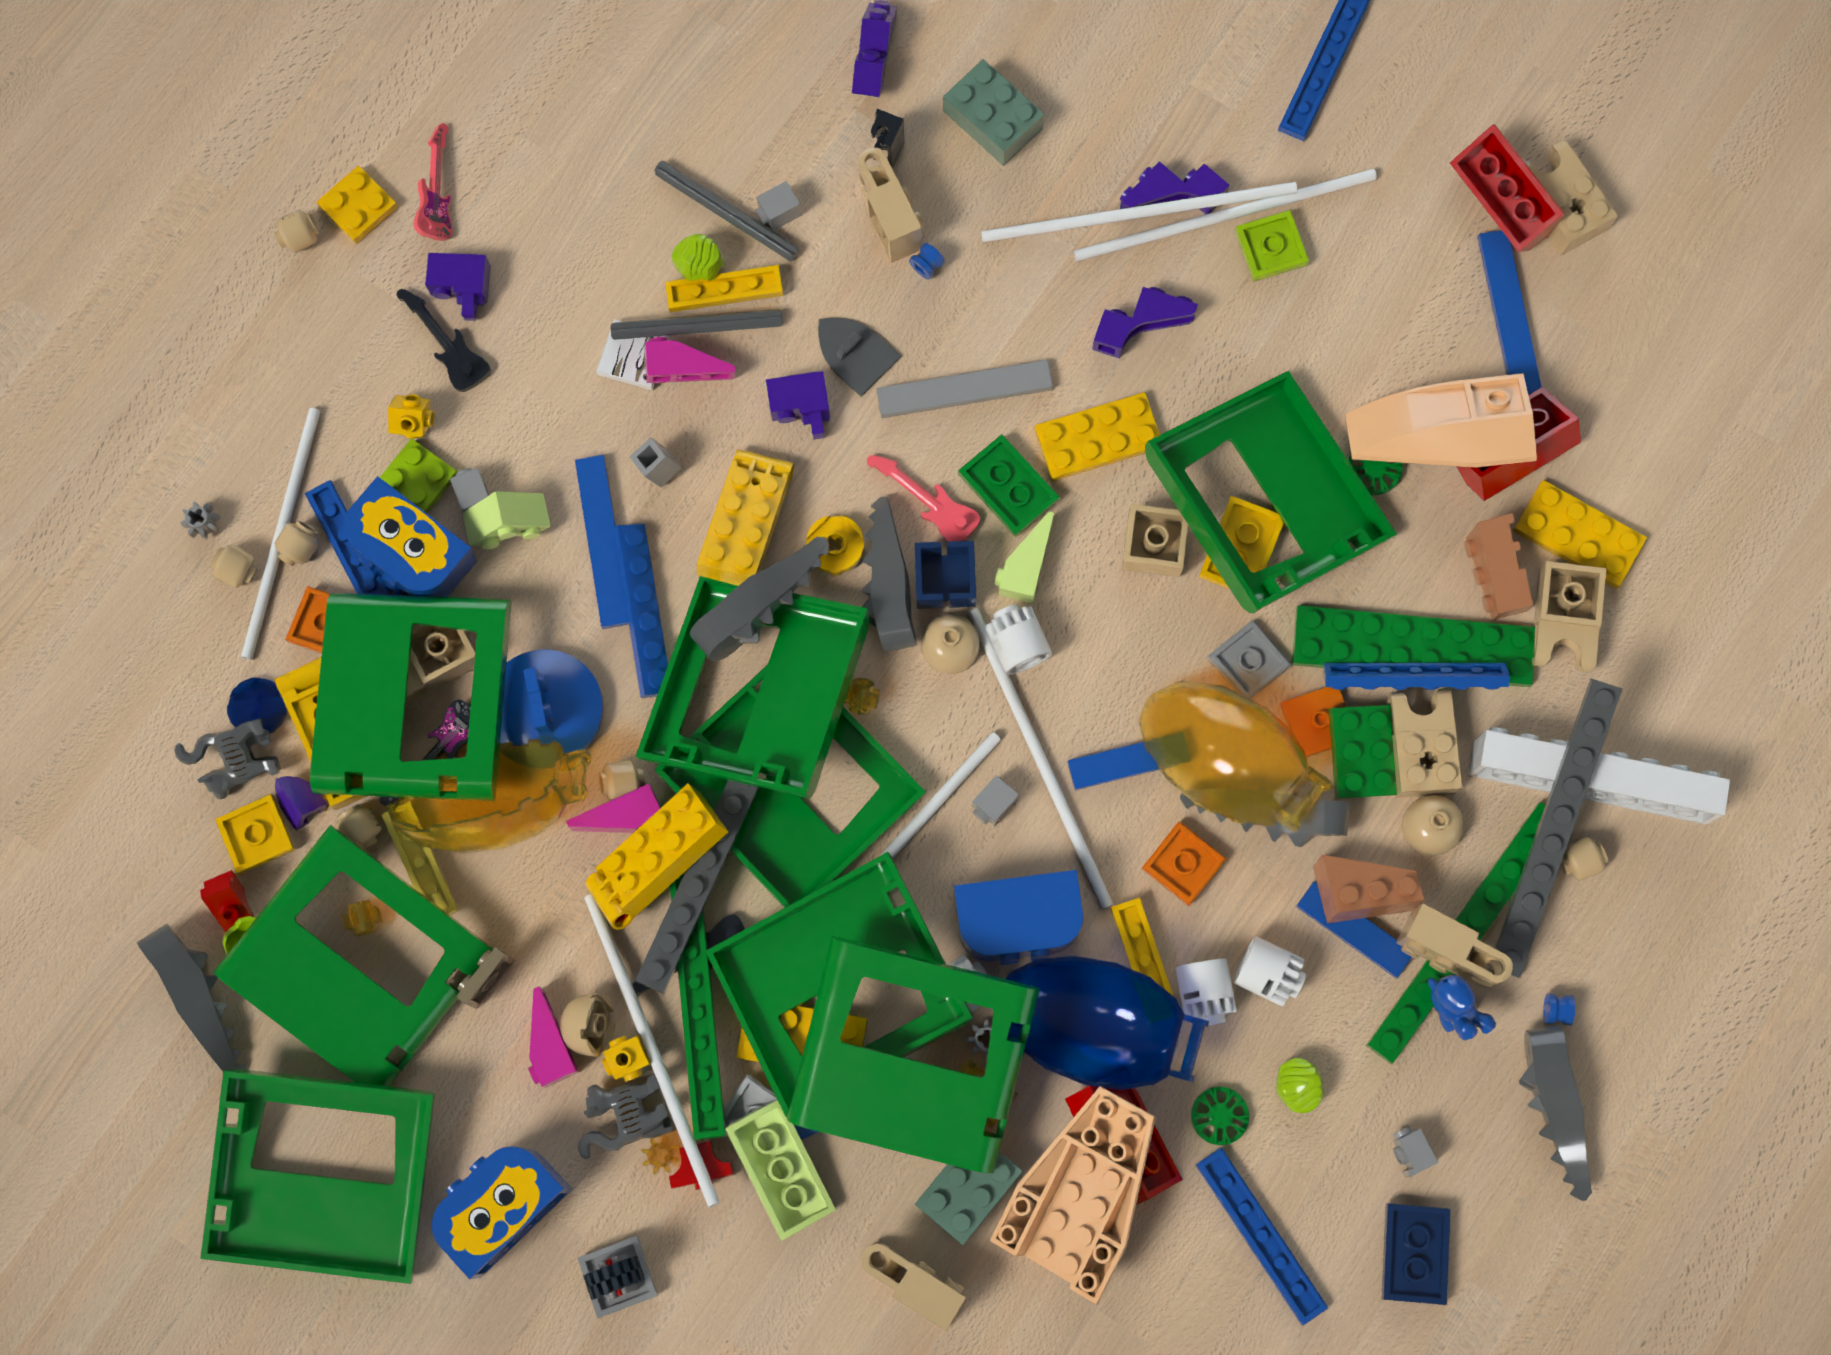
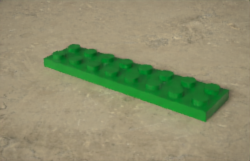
(1374, 637)

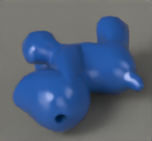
(1457, 1009)

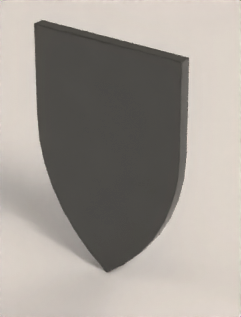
(855, 352)

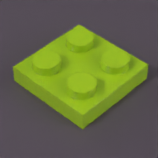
(1271, 245)
(419, 475)

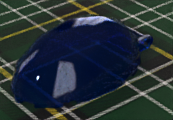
(1105, 1024)

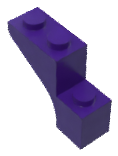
(873, 48)
(1162, 185)
(1153, 312)

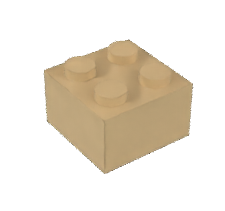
(1154, 541)

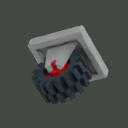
(617, 1276)

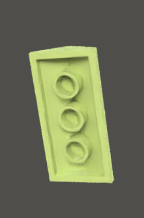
(780, 1169)

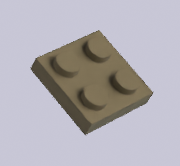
(492, 968)

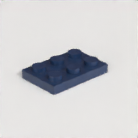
(1416, 1254)

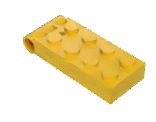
(744, 517)
(300, 696)
(654, 856)

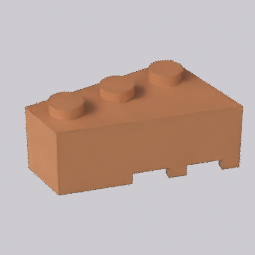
(1498, 568)
(1364, 889)

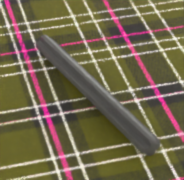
(726, 210)
(696, 324)

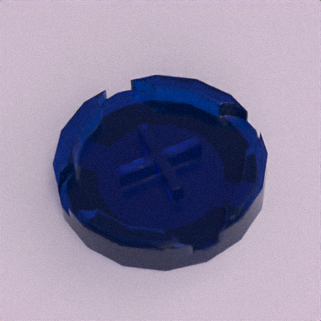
(255, 700)

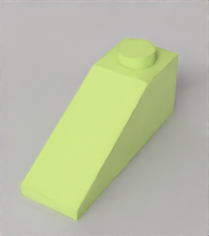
(1024, 565)

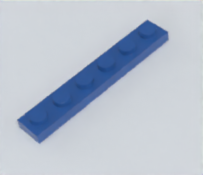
(641, 607)
(1423, 675)

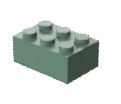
(993, 112)
(963, 1197)

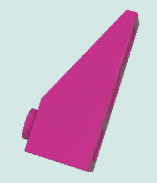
(677, 362)
(620, 814)
(548, 1051)

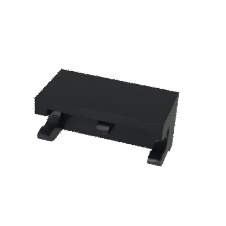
(889, 134)

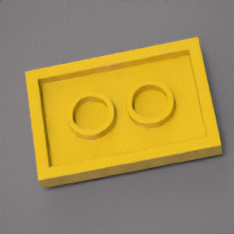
(1252, 533)

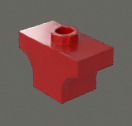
(226, 899)
(716, 1169)

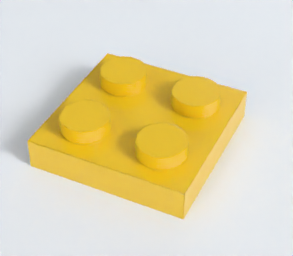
(357, 204)
(255, 834)

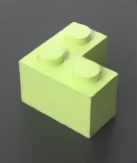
(505, 516)

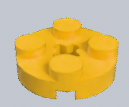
(851, 546)

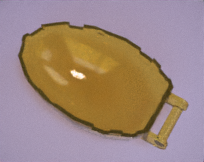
(1229, 754)
(530, 797)

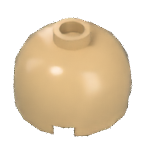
(950, 644)
(1433, 825)
(587, 1025)

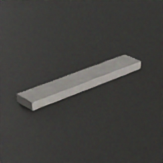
(964, 389)

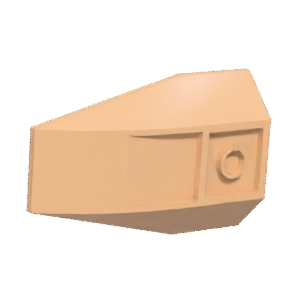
(1448, 424)
(1081, 1195)

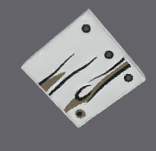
(625, 361)

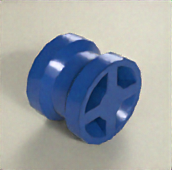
(927, 261)
(1559, 1009)

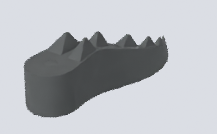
(889, 584)
(754, 601)
(1323, 819)
(191, 993)
(1559, 1102)

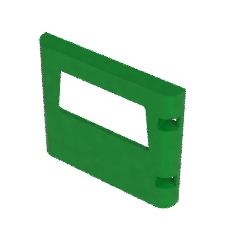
(1298, 472)
(366, 693)
(794, 705)
(781, 835)
(784, 957)
(325, 996)
(899, 1099)
(309, 1218)

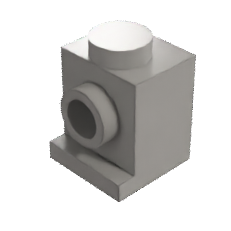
(1413, 1151)

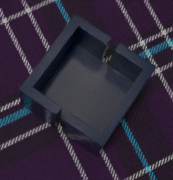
(945, 576)

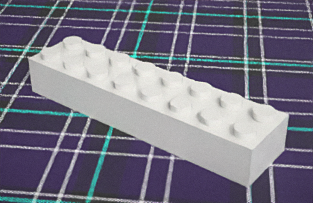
(1614, 781)

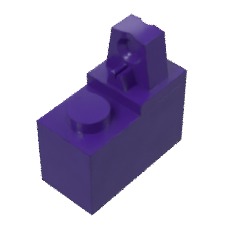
(459, 276)
(800, 397)

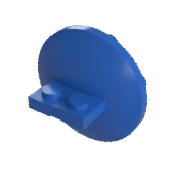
(550, 700)

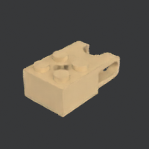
(1578, 196)
(890, 207)
(1567, 622)
(433, 669)
(1427, 738)
(1452, 948)
(917, 1285)

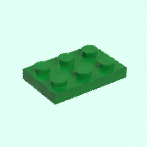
(1008, 485)
(1362, 751)

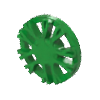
(1375, 471)
(1220, 1116)

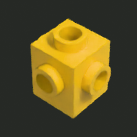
(410, 416)
(636, 1055)

